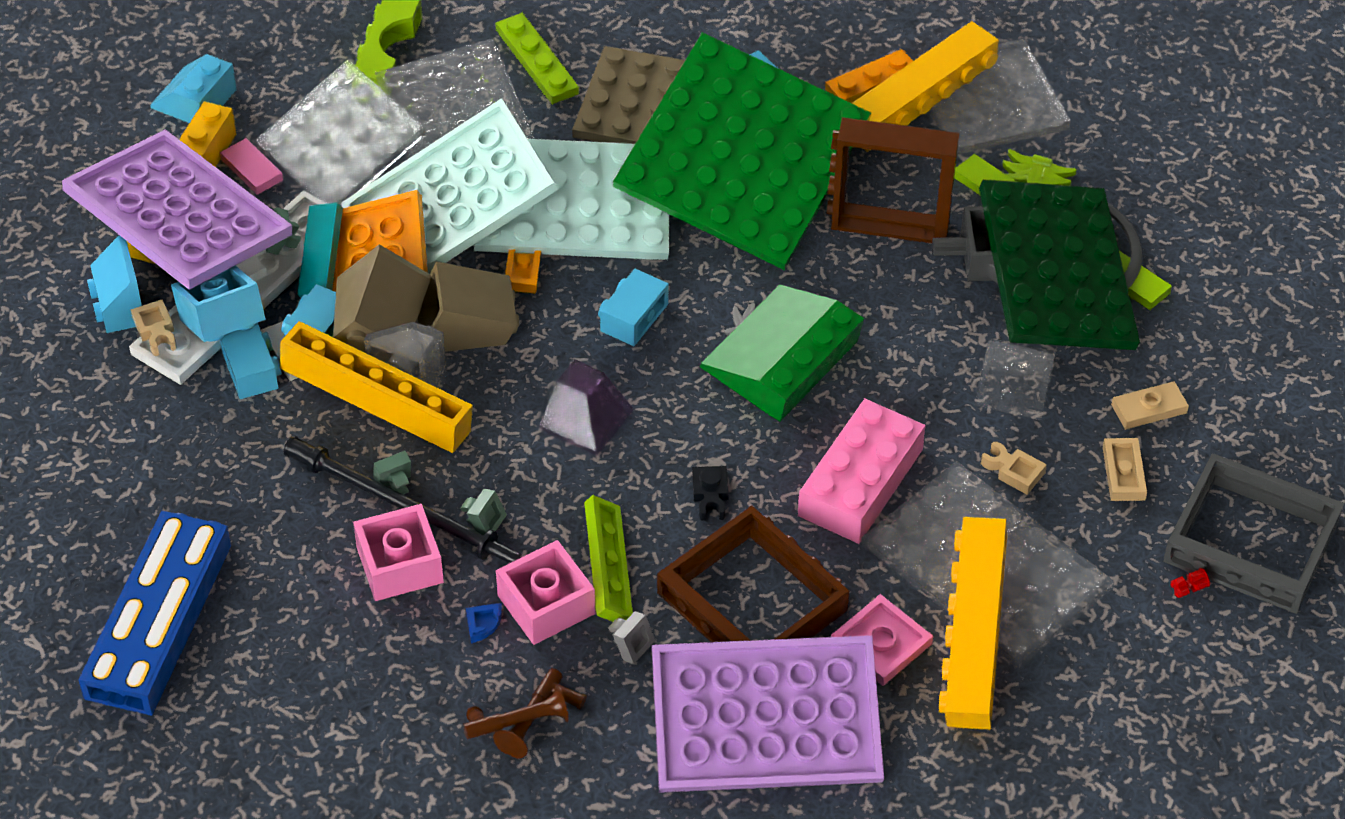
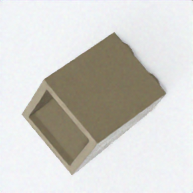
(377, 295)
(469, 307)

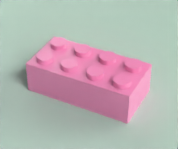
(861, 470)

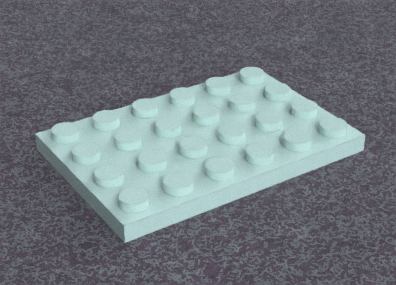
(468, 182)
(586, 211)

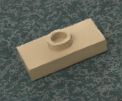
(1149, 405)

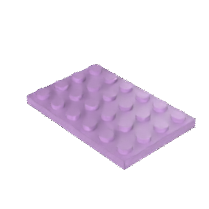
(177, 208)
(766, 714)

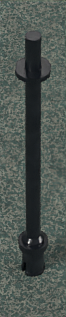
(318, 459)

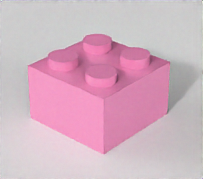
(398, 552)
(545, 592)

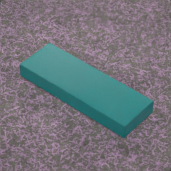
(320, 247)

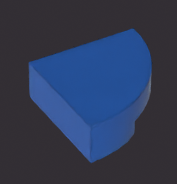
(482, 620)

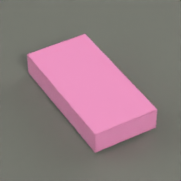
(251, 166)

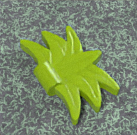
(1036, 170)

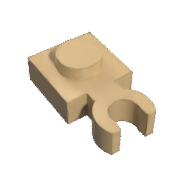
(154, 325)
(1016, 469)

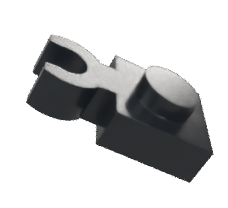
(710, 488)

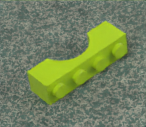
(392, 23)

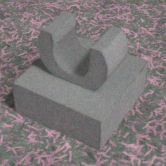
(632, 636)

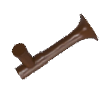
(482, 725)
(512, 741)

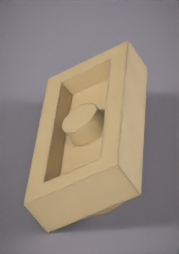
(1124, 469)

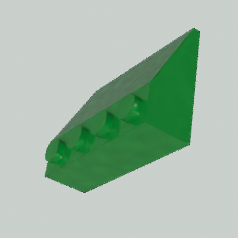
(784, 348)

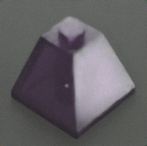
(585, 408)

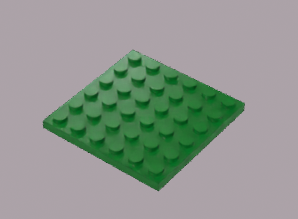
(738, 151)

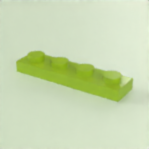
(537, 58)
(608, 559)

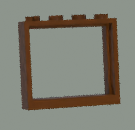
(895, 139)
(675, 590)

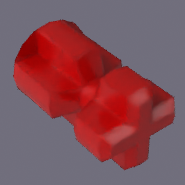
(1195, 581)

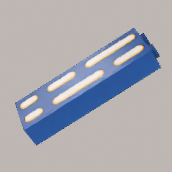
(155, 613)

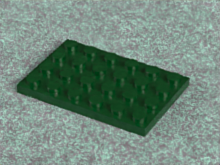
(1058, 265)

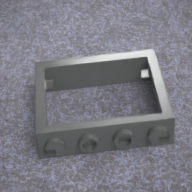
(1235, 571)

